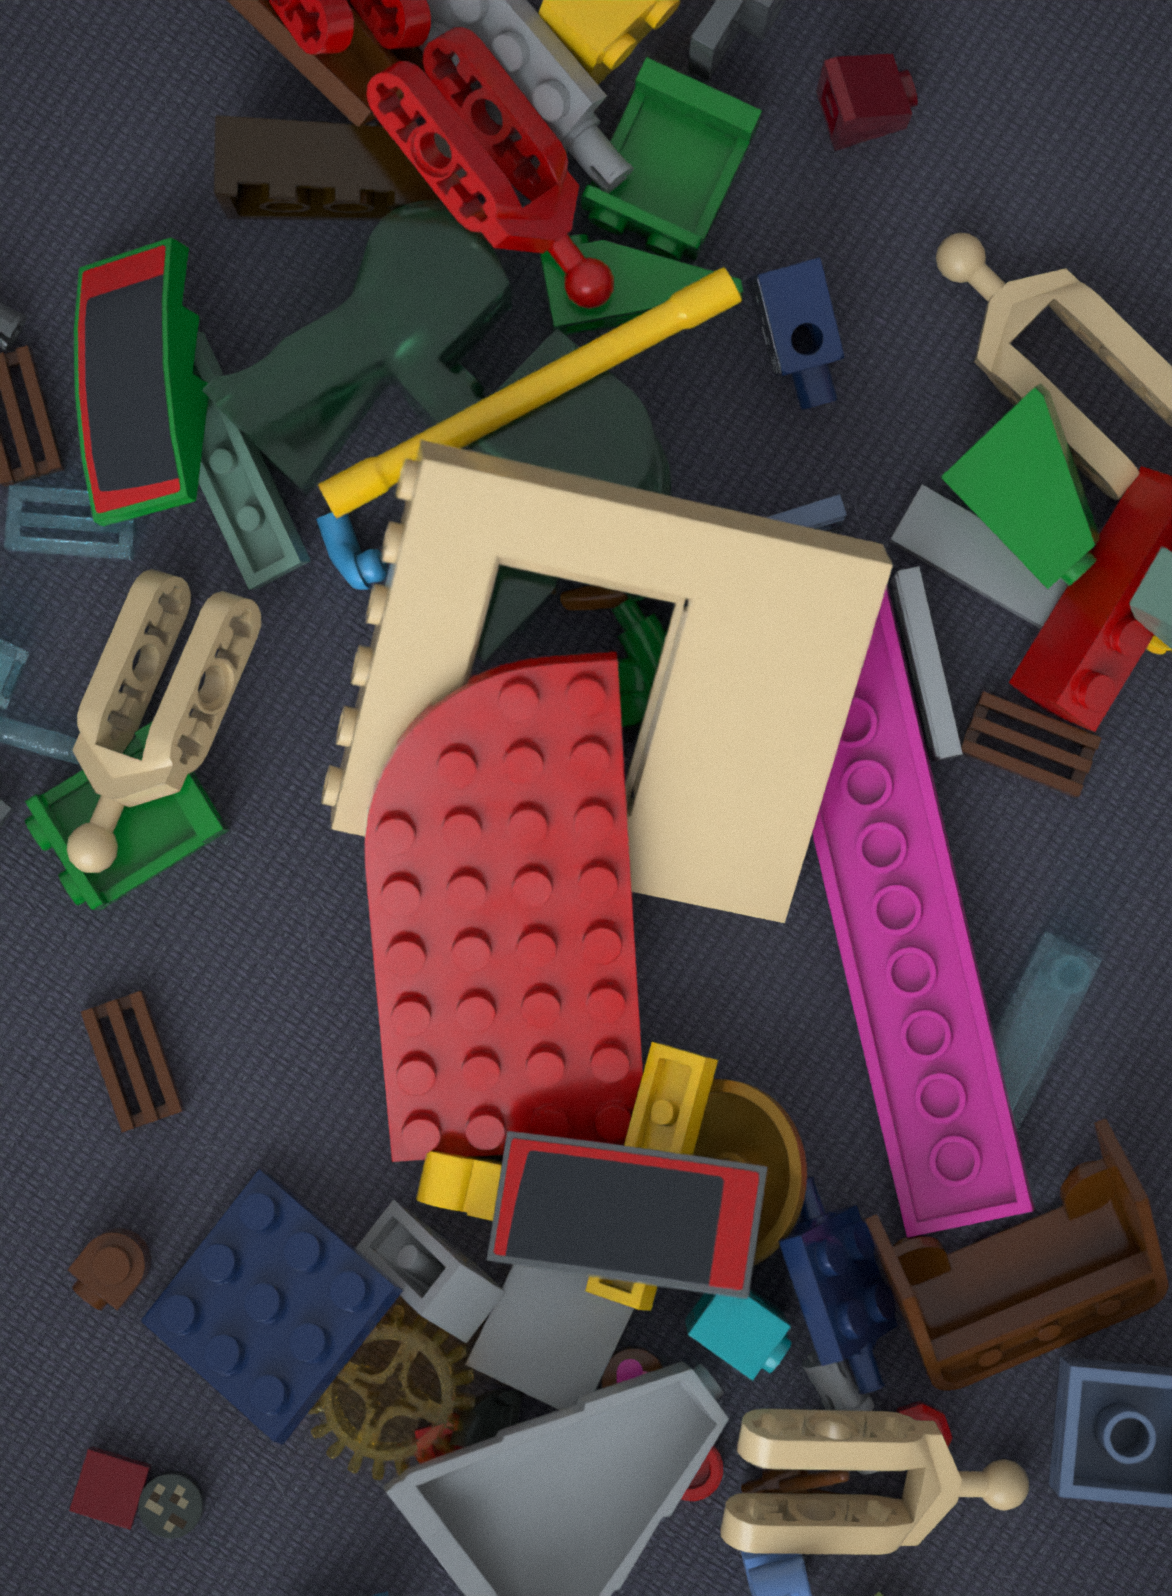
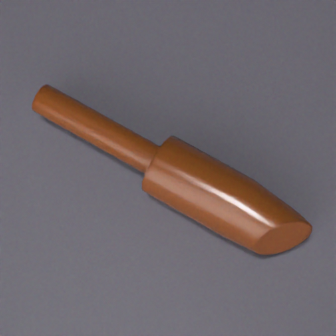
(592, 598)

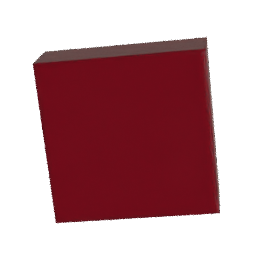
(110, 1487)

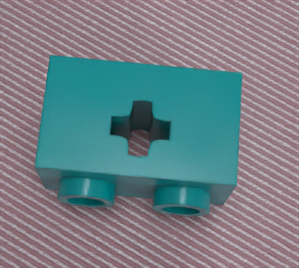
(741, 1331)

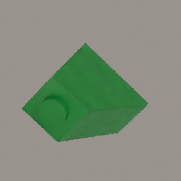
(1030, 490)

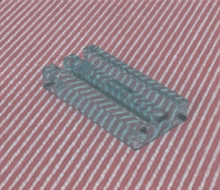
(16, 518)

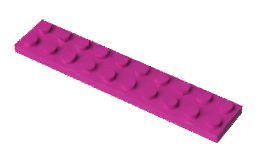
(914, 961)

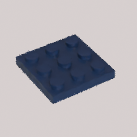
(271, 1306)

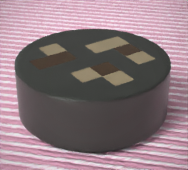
(171, 1504)

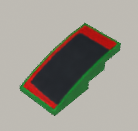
(136, 383)

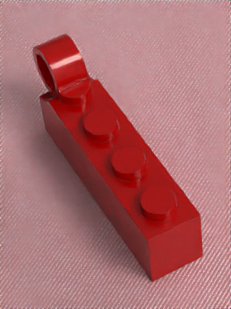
(1092, 633)

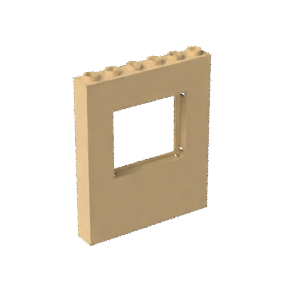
(744, 682)

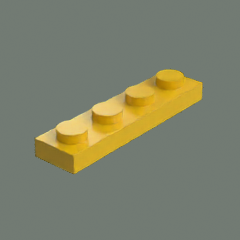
(666, 1120)

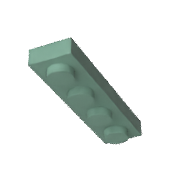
(244, 493)

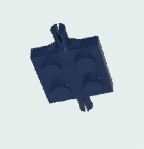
(839, 1287)

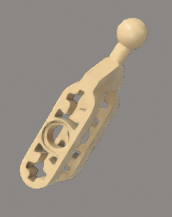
(1015, 306)
(175, 739)
(855, 1521)

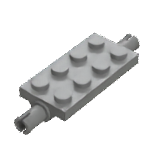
(545, 75)

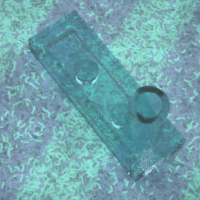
(1040, 1016)

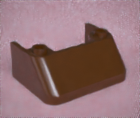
(1031, 1282)

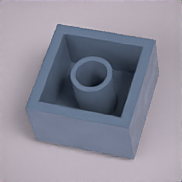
(1113, 1432)

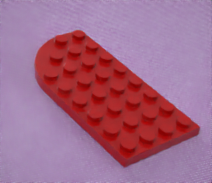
(506, 914)

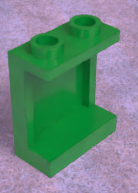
(684, 158)
(147, 835)

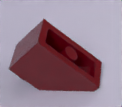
(864, 98)

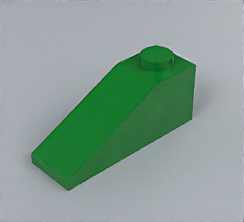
(639, 285)

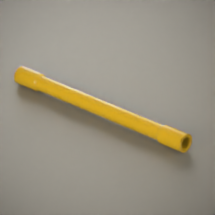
(681, 311)

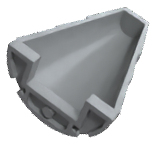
(569, 1493)

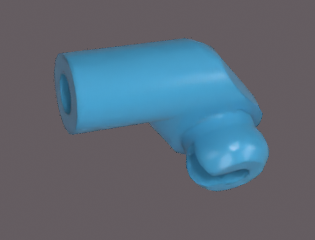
(345, 553)

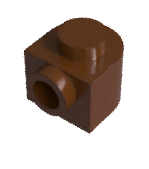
(111, 1268)

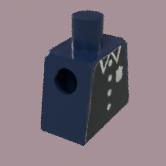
(792, 299)

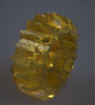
(416, 1405)

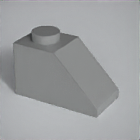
(431, 1271)

